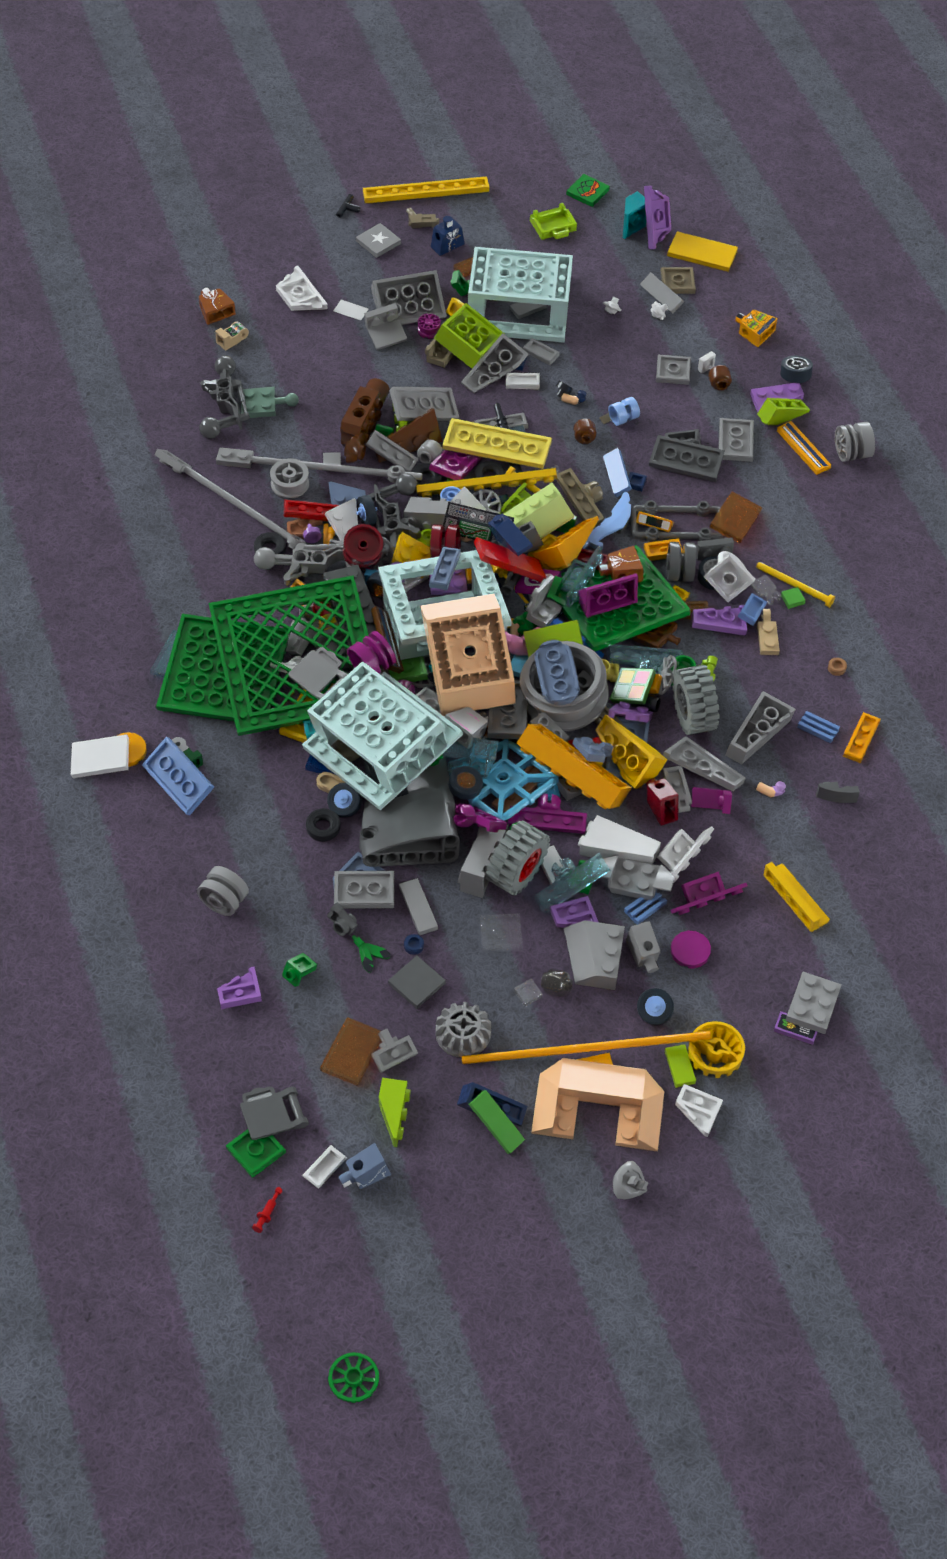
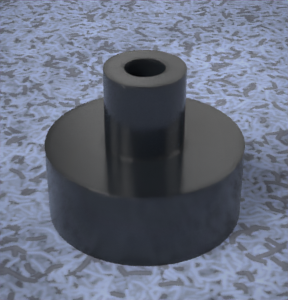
(563, 388)

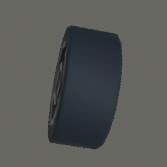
(796, 369)

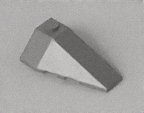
(497, 361)

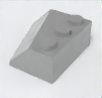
(595, 953)

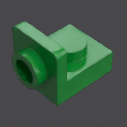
(297, 968)

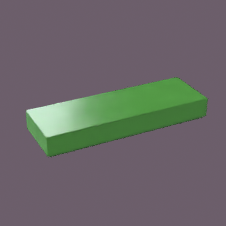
(496, 1121)

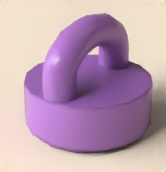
(311, 534)

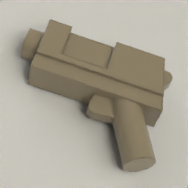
(420, 220)

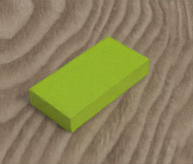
(680, 1065)

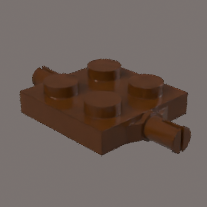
(659, 636)

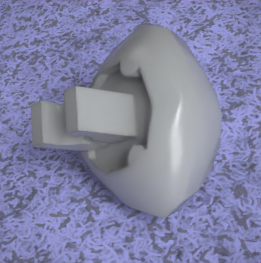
(629, 1181)

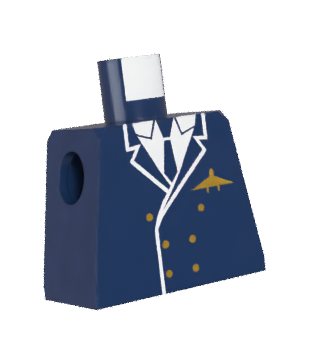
(447, 236)

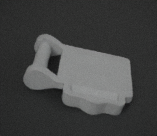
(317, 671)

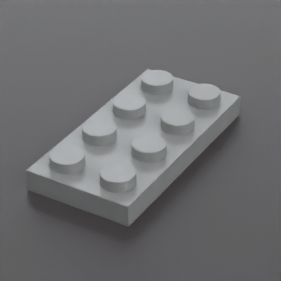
(416, 401)

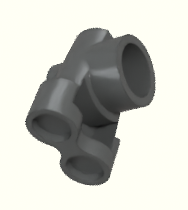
(342, 922)

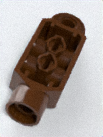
(362, 418)

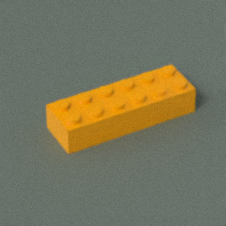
(573, 766)

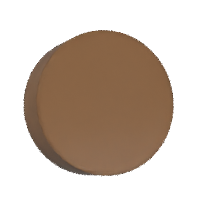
(837, 666)

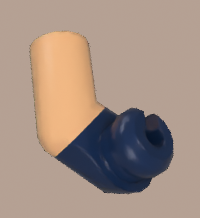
(581, 397)

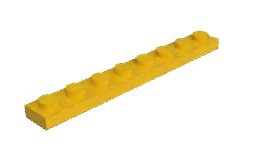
(425, 189)
(494, 482)

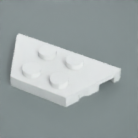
(299, 292)

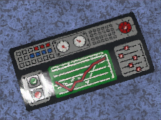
(472, 521)

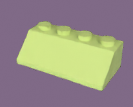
(544, 509)

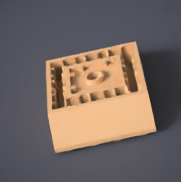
(467, 680)

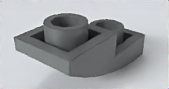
(831, 792)

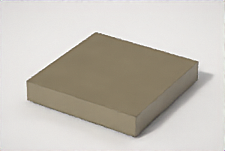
(679, 279)

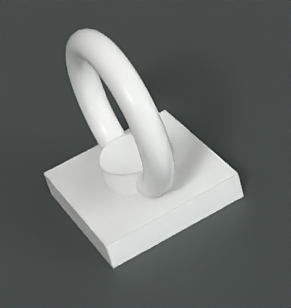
(729, 576)

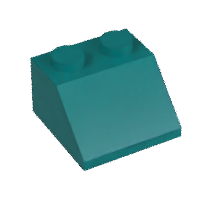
(634, 214)

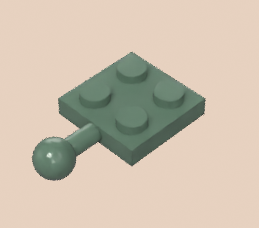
(262, 401)

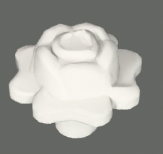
(612, 306)
(658, 310)

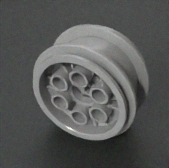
(591, 697)

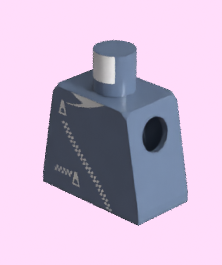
(365, 1168)

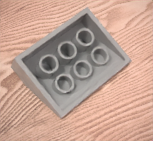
(413, 295)

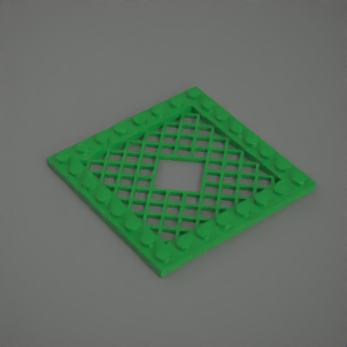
(225, 610)

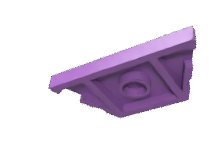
(657, 216)

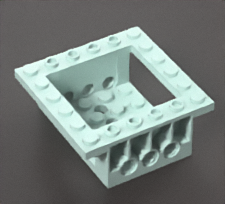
(523, 279)
(407, 616)
(397, 755)

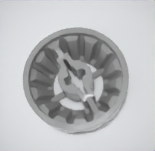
(461, 1041)

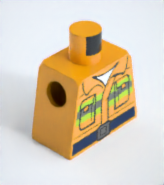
(756, 326)

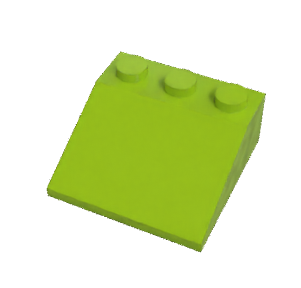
(468, 335)

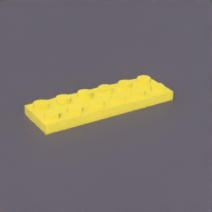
(497, 443)

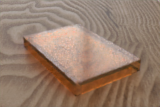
(735, 517)
(351, 1051)

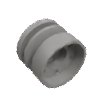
(854, 441)

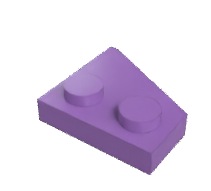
(240, 990)

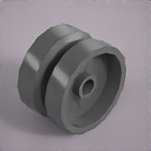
(681, 562)

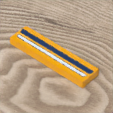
(803, 447)

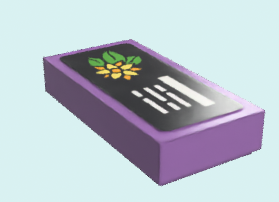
(793, 1030)

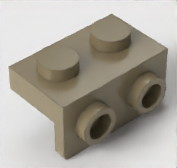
(438, 354)

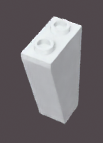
(614, 840)

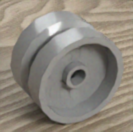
(222, 891)

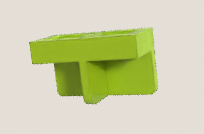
(518, 497)

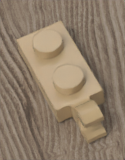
(768, 635)

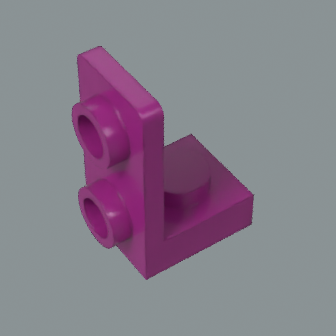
(712, 799)

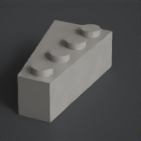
(761, 724)
(473, 873)

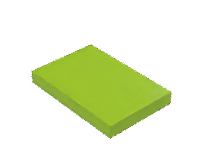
(565, 631)

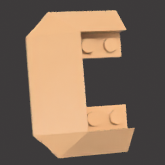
(600, 1083)

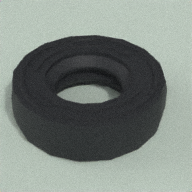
(489, 466)
(424, 468)
(270, 537)
(323, 835)

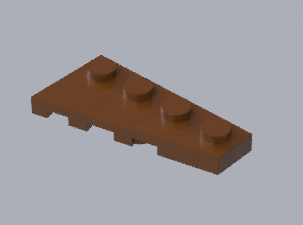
(416, 433)

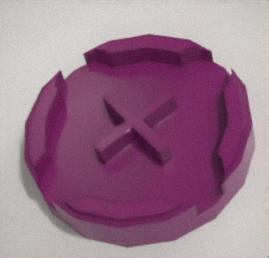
(690, 949)

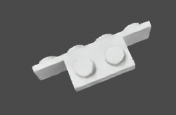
(681, 849)

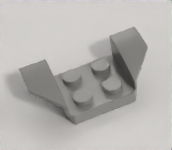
(637, 878)

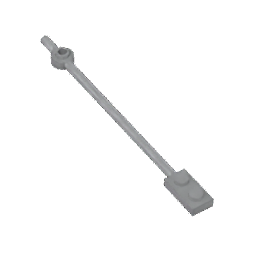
(245, 458)
(180, 466)

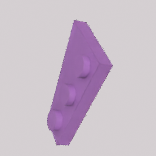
(784, 391)

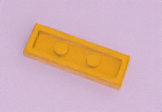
(861, 737)

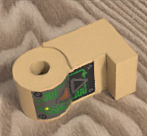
(231, 335)

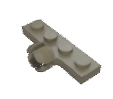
(581, 495)

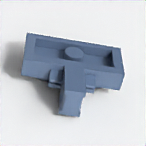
(593, 751)

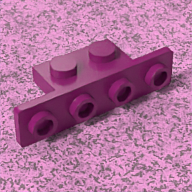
(704, 889)

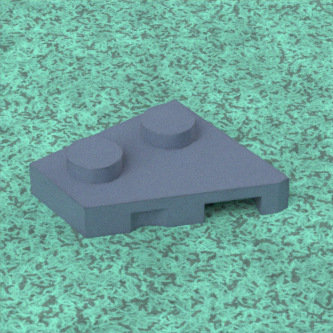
(341, 493)

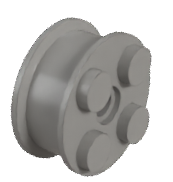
(289, 478)

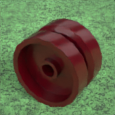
(440, 538)
(363, 546)

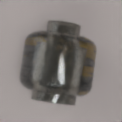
(556, 982)

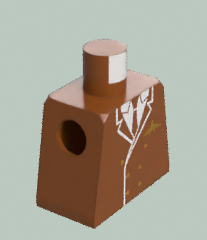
(215, 305)
(622, 564)

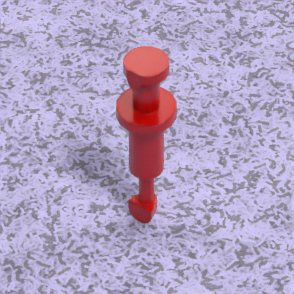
(264, 1216)

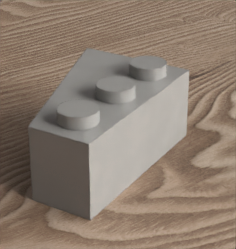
(425, 512)

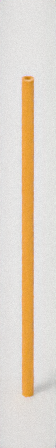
(538, 1052)

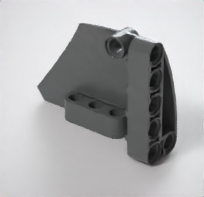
(413, 826)

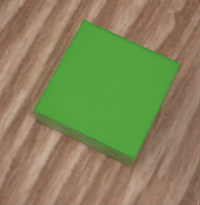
(793, 597)

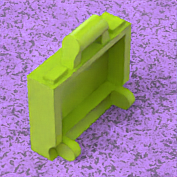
(553, 222)

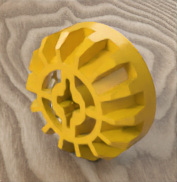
(729, 1049)

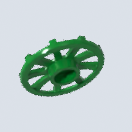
(353, 1377)

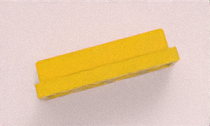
(795, 896)

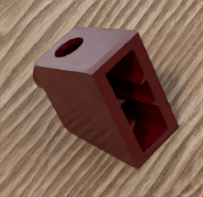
(662, 800)

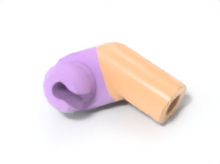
(772, 791)

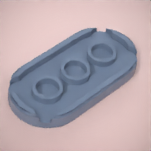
(557, 672)

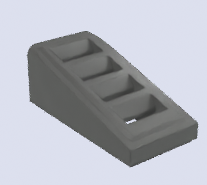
(690, 435)

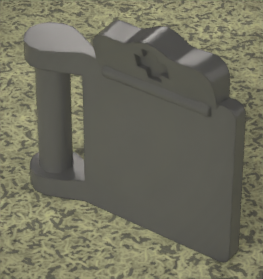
(266, 1112)

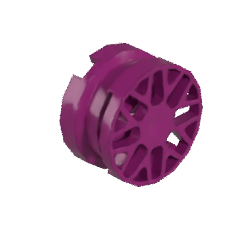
(428, 325)

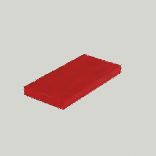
(506, 559)

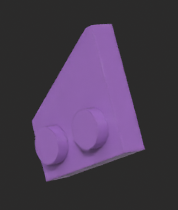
(631, 713)
(573, 912)

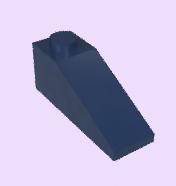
(509, 534)
(513, 1109)

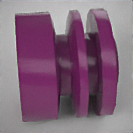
(373, 651)

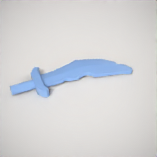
(618, 520)

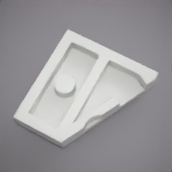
(699, 1107)

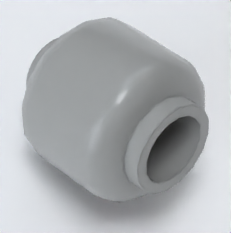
(429, 451)

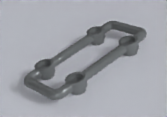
(652, 533)

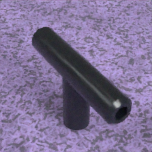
(346, 205)

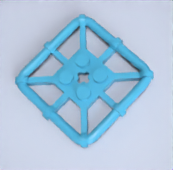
(515, 781)

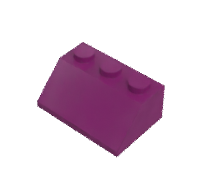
(609, 595)

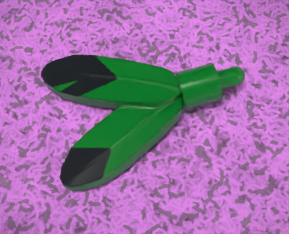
(367, 950)

